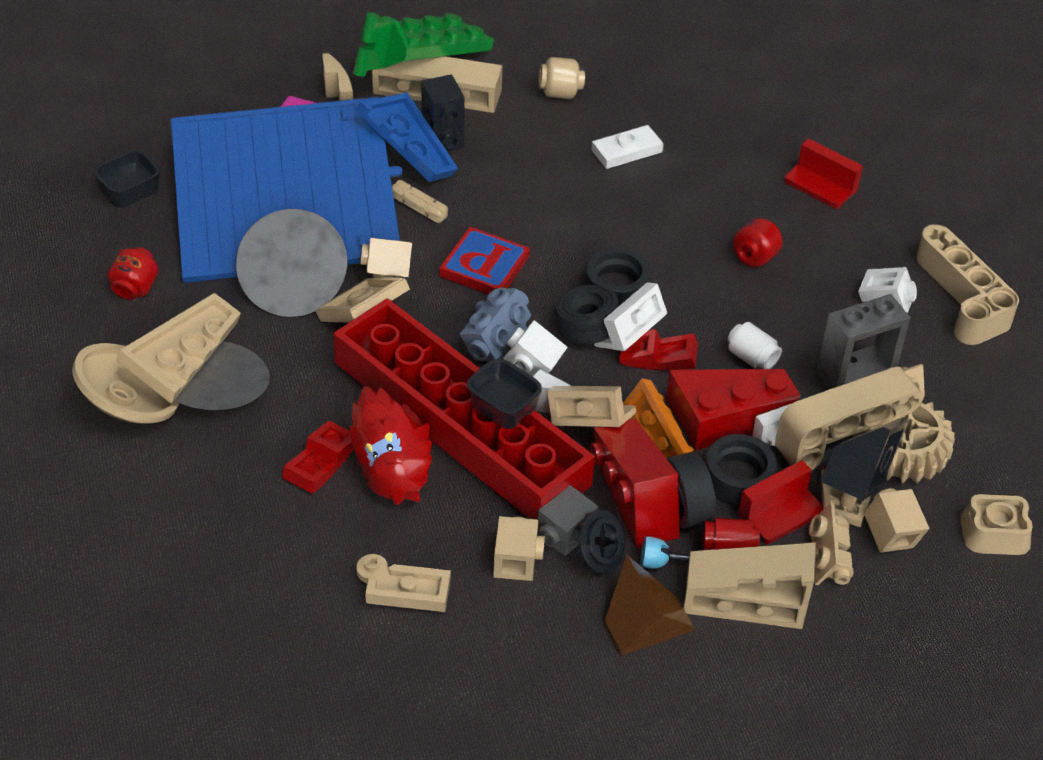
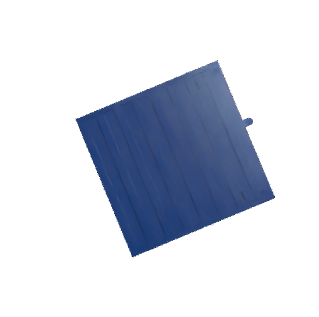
(273, 160)

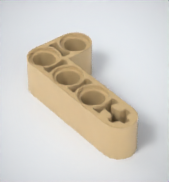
(984, 297)
(844, 411)

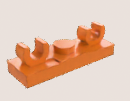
(657, 419)

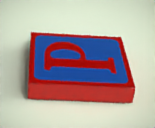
(484, 261)

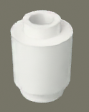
(754, 346)

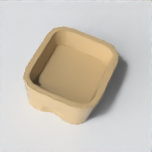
(997, 525)

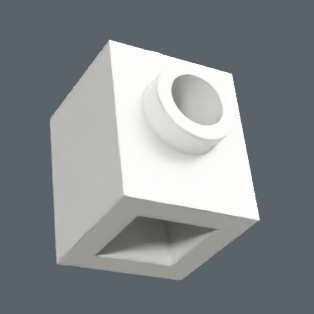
(534, 349)

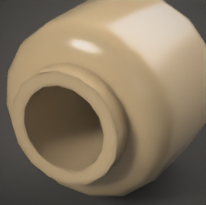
(560, 78)

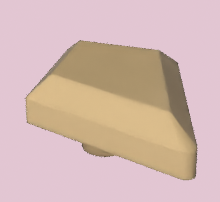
(844, 504)

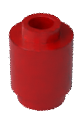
(729, 534)

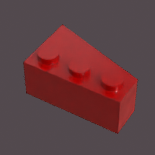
(725, 400)
(639, 481)

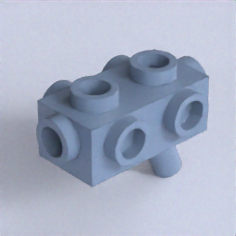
(495, 323)

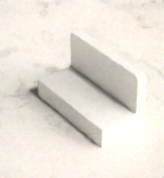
(633, 318)

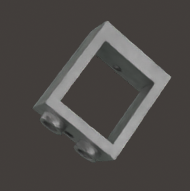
(883, 317)

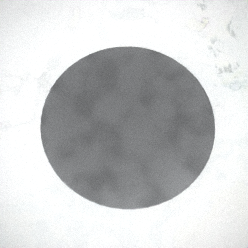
(291, 262)
(226, 380)

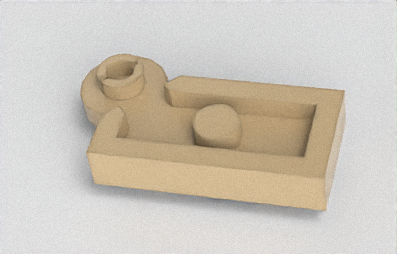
(404, 584)

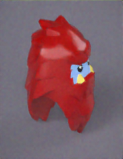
(390, 446)

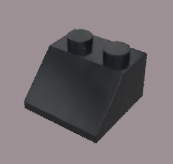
(863, 461)

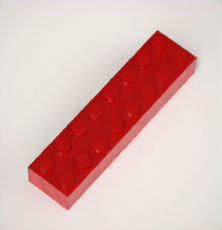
(428, 375)

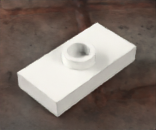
(627, 146)

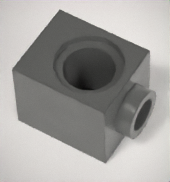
(560, 518)

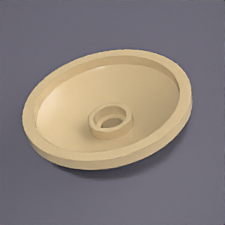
(117, 389)

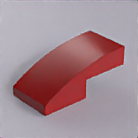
(661, 354)
(323, 456)

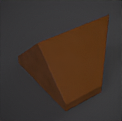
(643, 611)

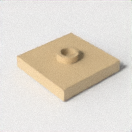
(361, 298)

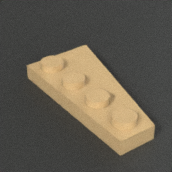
(180, 347)

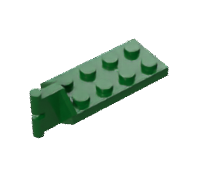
(395, 42)

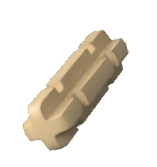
(419, 201)

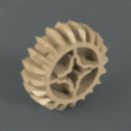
(924, 445)

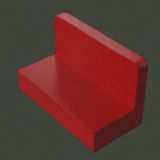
(825, 174)
(780, 503)

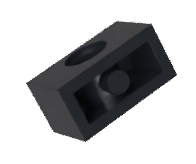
(444, 110)

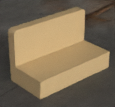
(588, 406)

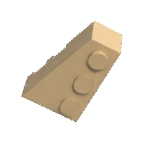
(752, 584)

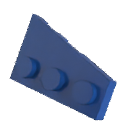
(409, 133)

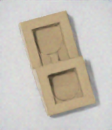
(336, 79)

